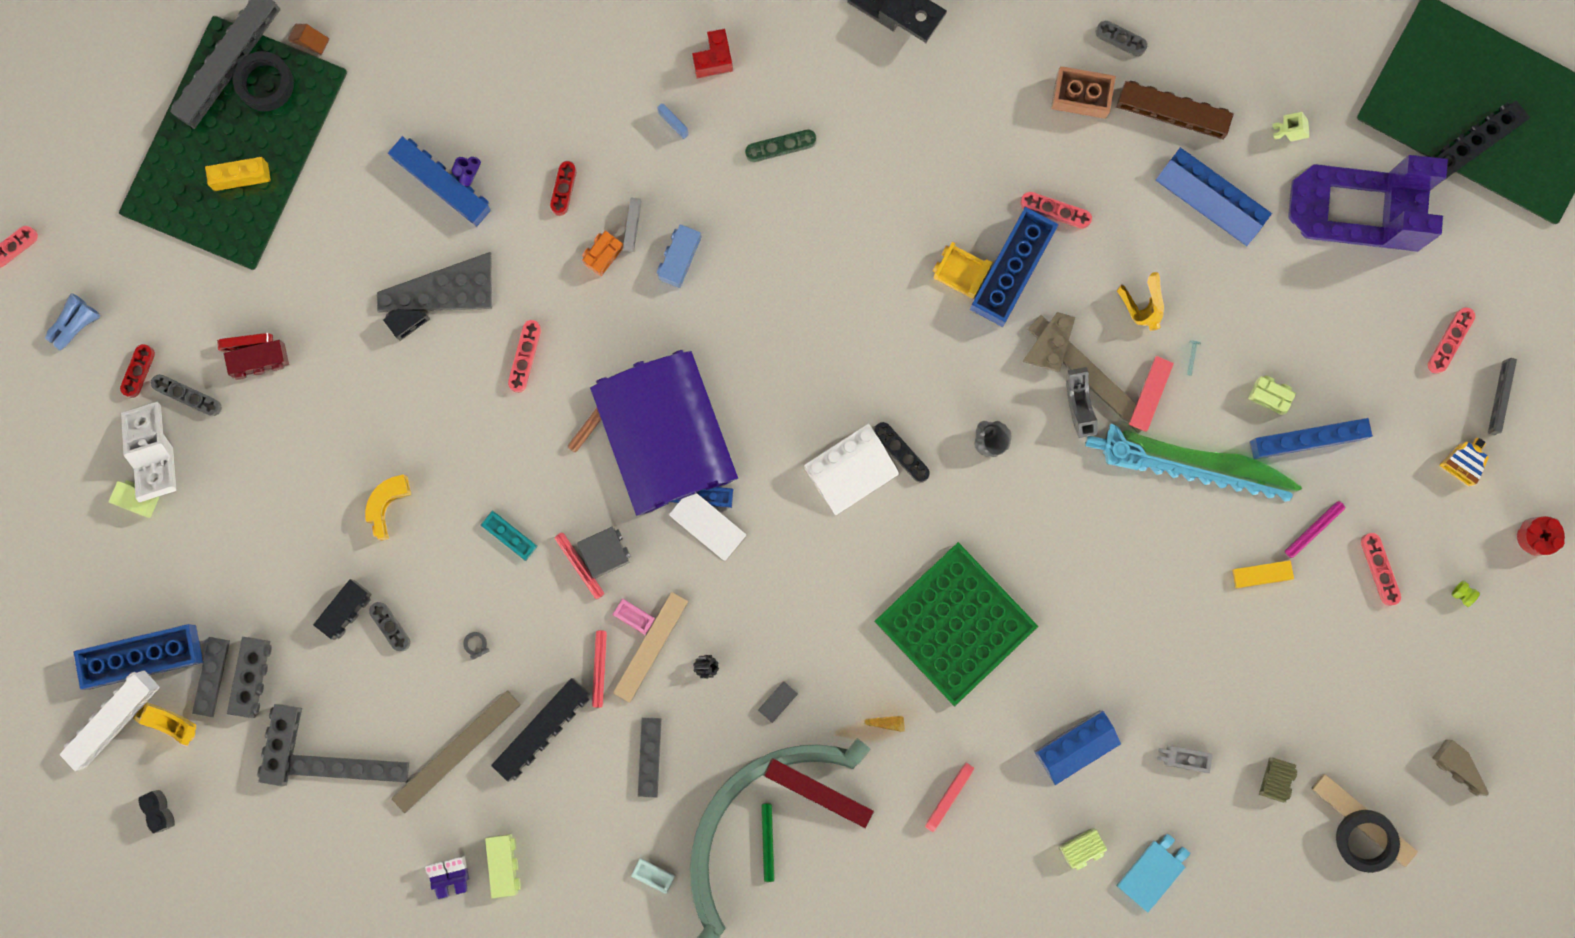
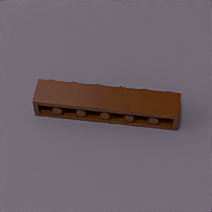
(1175, 110)

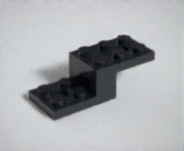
(903, 14)

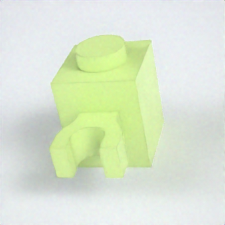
(1294, 127)

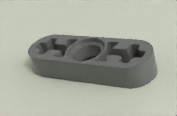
(1119, 30)
(386, 612)

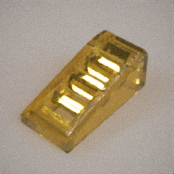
(892, 723)

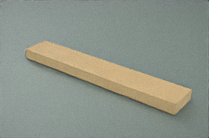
(650, 647)
(1346, 804)

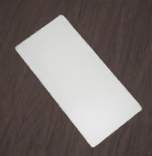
(708, 525)

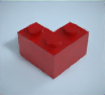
(715, 60)

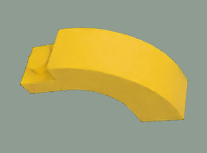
(379, 501)
(167, 722)

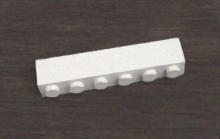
(109, 720)

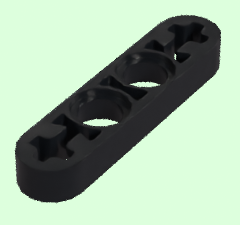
(904, 450)

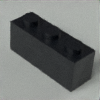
(343, 610)

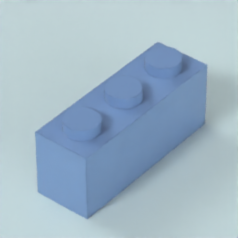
(679, 255)

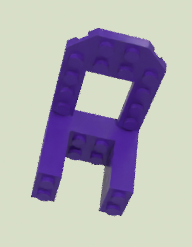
(1405, 210)

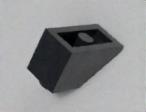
(404, 322)

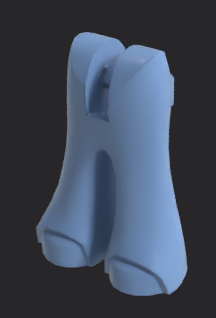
(72, 319)

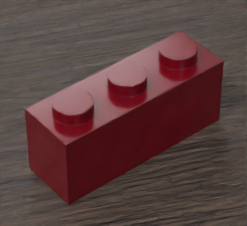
(256, 359)

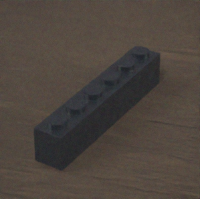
(540, 730)

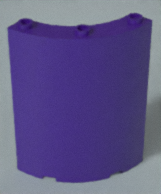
(663, 431)

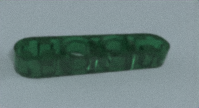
(781, 148)

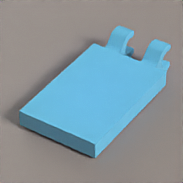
(1153, 873)

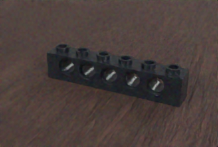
(1514, 117)

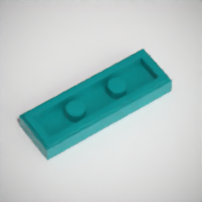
(509, 535)

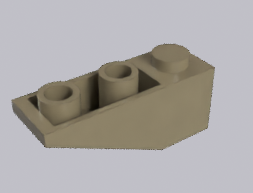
(1460, 764)

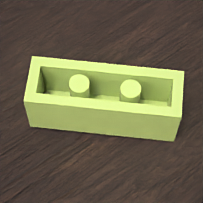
(502, 866)

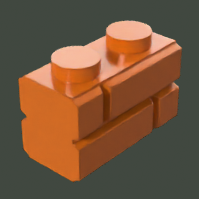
(602, 253)

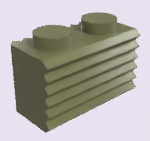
(1278, 780)

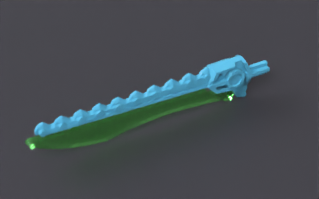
(1133, 456)

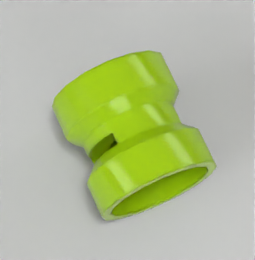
(1465, 593)

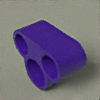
(466, 169)

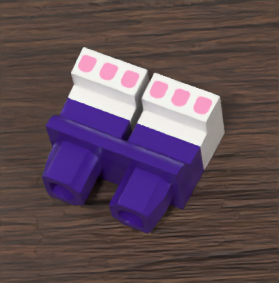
(448, 873)

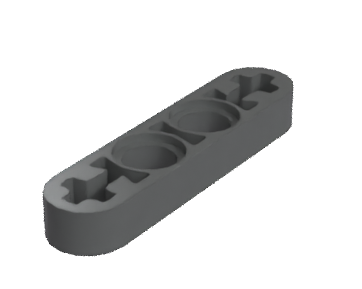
(186, 394)

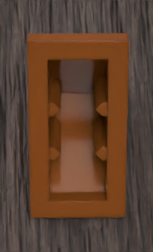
(308, 38)

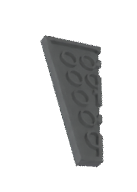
(451, 288)

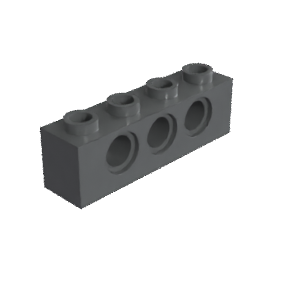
(240, 685)
(280, 775)

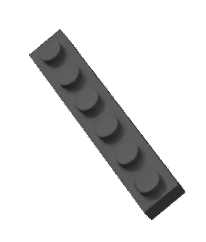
(349, 768)

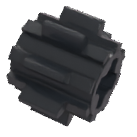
(706, 666)

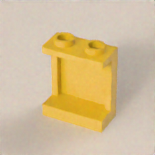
(961, 270)

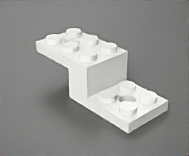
(148, 452)

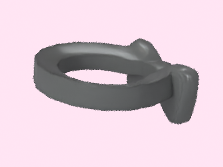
(484, 650)

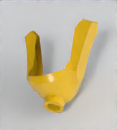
(1154, 312)

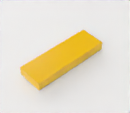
(1263, 574)

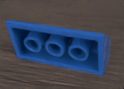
(1078, 747)

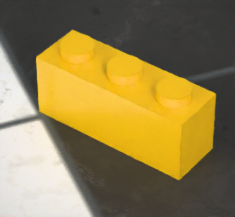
(237, 173)

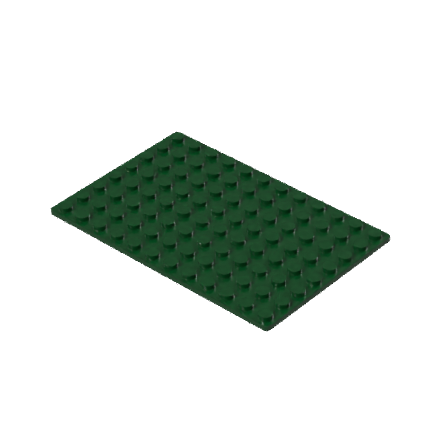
(1457, 73)
(172, 180)

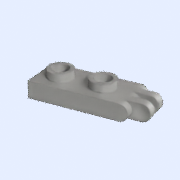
(1186, 759)

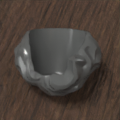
(992, 438)

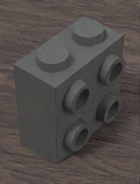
(604, 552)

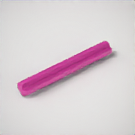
(1315, 529)

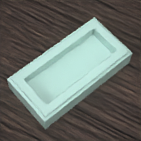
(653, 875)

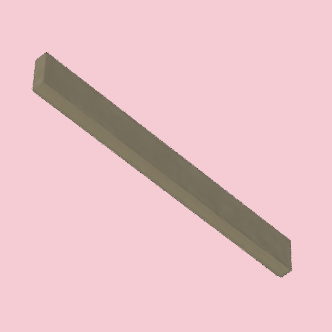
(1098, 381)
(456, 752)

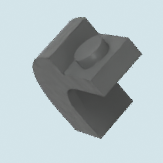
(1080, 403)

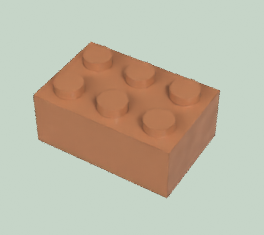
(1083, 92)

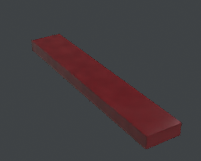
(818, 793)

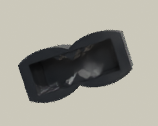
(157, 814)

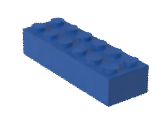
(1013, 267)
(149, 652)

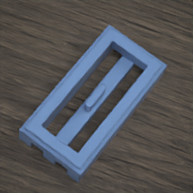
(672, 120)

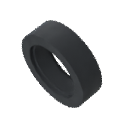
(253, 61)
(1375, 864)

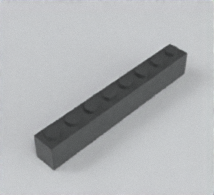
(221, 64)

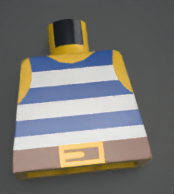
(1467, 461)

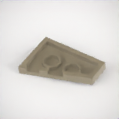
(1052, 344)

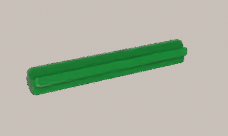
(767, 836)

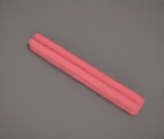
(579, 565)
(599, 669)

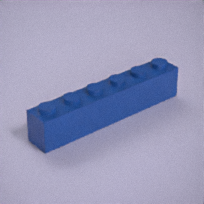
(439, 181)
(1311, 438)

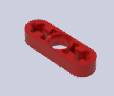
(561, 174)
(240, 342)
(129, 373)

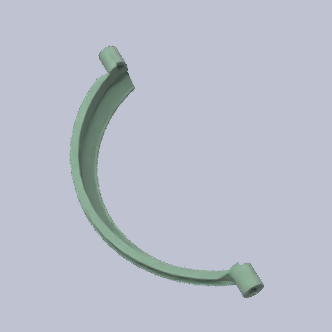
(726, 794)

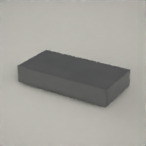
(777, 702)

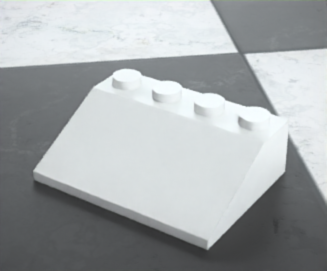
(851, 469)

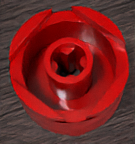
(1552, 536)

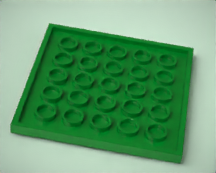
(956, 624)

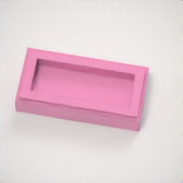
(634, 616)

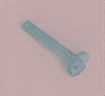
(1192, 356)

